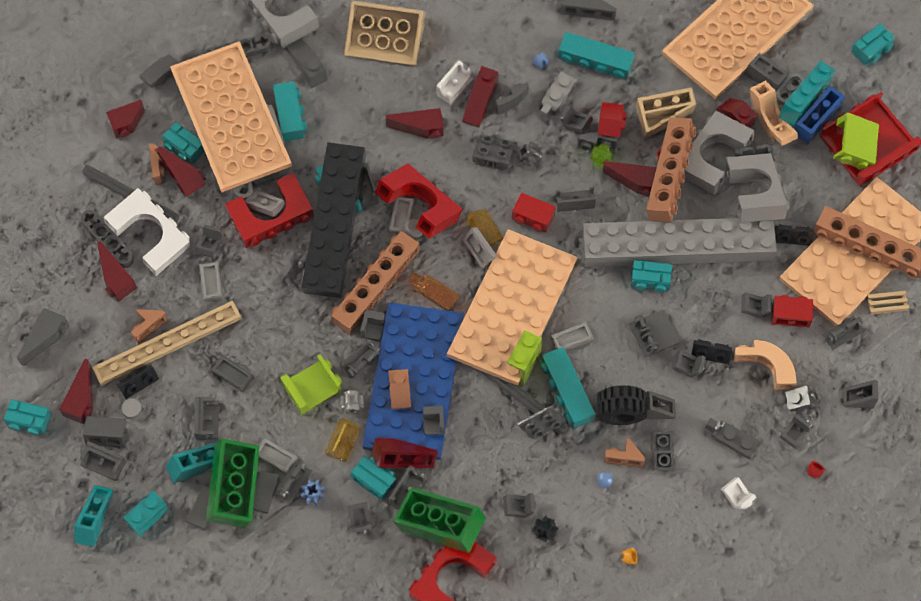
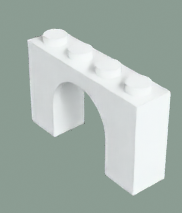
(139, 207)

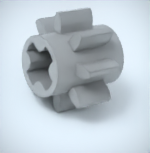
(352, 402)

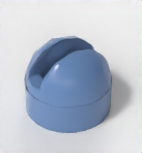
(540, 60)
(605, 479)

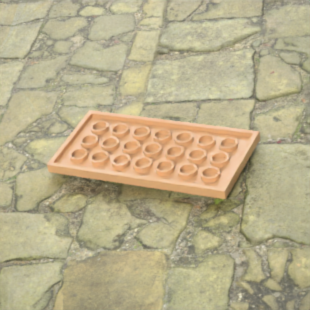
(729, 36)
(230, 116)
(838, 276)
(512, 298)

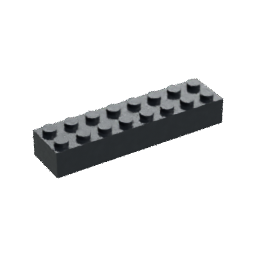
(334, 220)

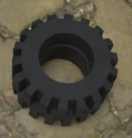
(622, 405)

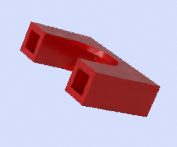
(410, 182)
(254, 230)
(426, 587)

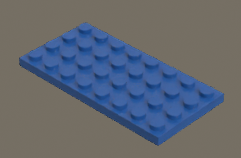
(419, 342)

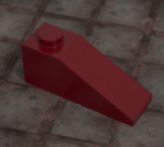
(481, 96)
(419, 123)
(184, 174)
(635, 177)
(117, 280)
(78, 400)
(402, 454)

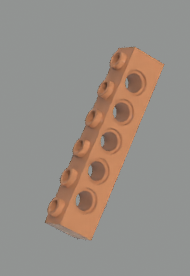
(671, 169)
(867, 233)
(399, 243)

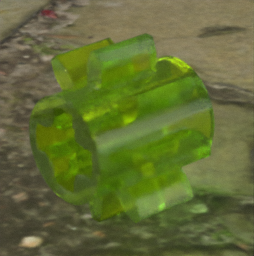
(601, 154)

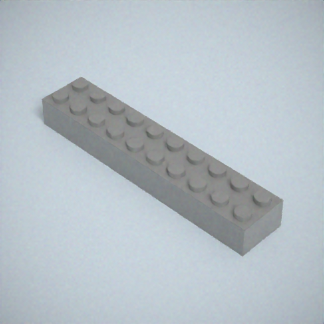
(678, 242)

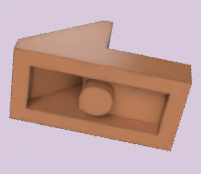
(157, 165)
(151, 321)
(399, 389)
(630, 457)

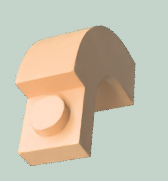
(767, 111)
(772, 357)

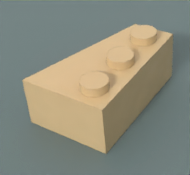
(656, 109)

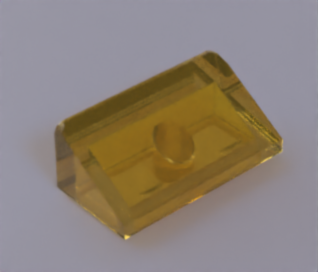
(485, 224)
(342, 439)

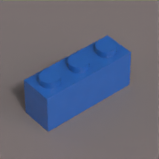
(819, 114)

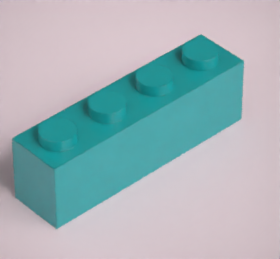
(596, 55)
(807, 93)
(567, 387)

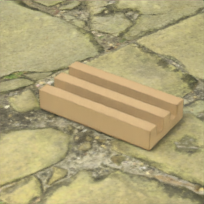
(899, 294)

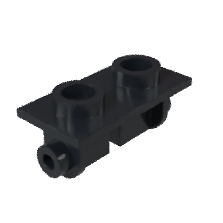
(797, 236)
(718, 353)
(143, 378)

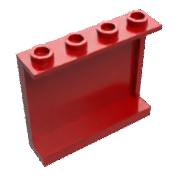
(893, 140)

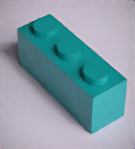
(289, 111)

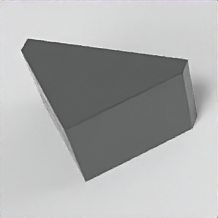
(861, 395)
(660, 406)

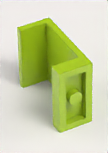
(859, 141)
(526, 355)
(312, 385)

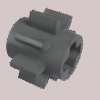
(530, 153)

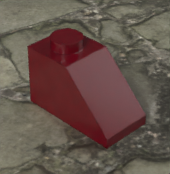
(738, 111)
(126, 118)

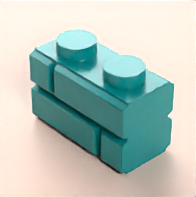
(873, 44)
(183, 143)
(651, 276)
(27, 417)
(374, 479)
(146, 513)

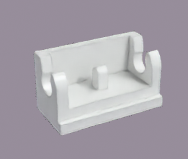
(454, 83)

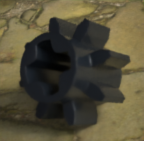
(545, 529)

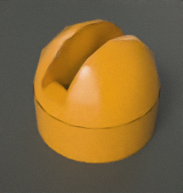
(630, 556)

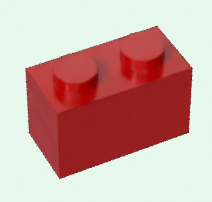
(612, 119)
(533, 213)
(792, 311)

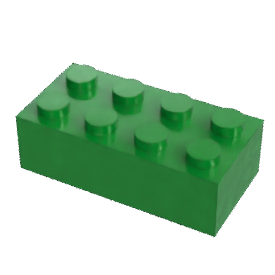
(233, 483)
(439, 519)

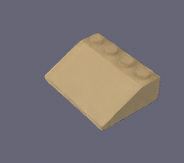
(384, 32)

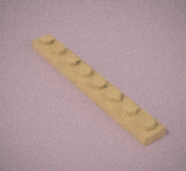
(166, 343)

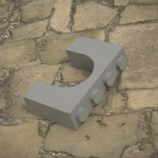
(284, 28)
(717, 129)
(761, 170)

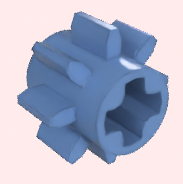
(310, 487)

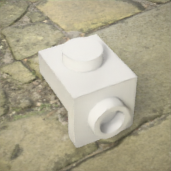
(738, 494)

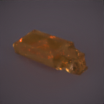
(434, 291)

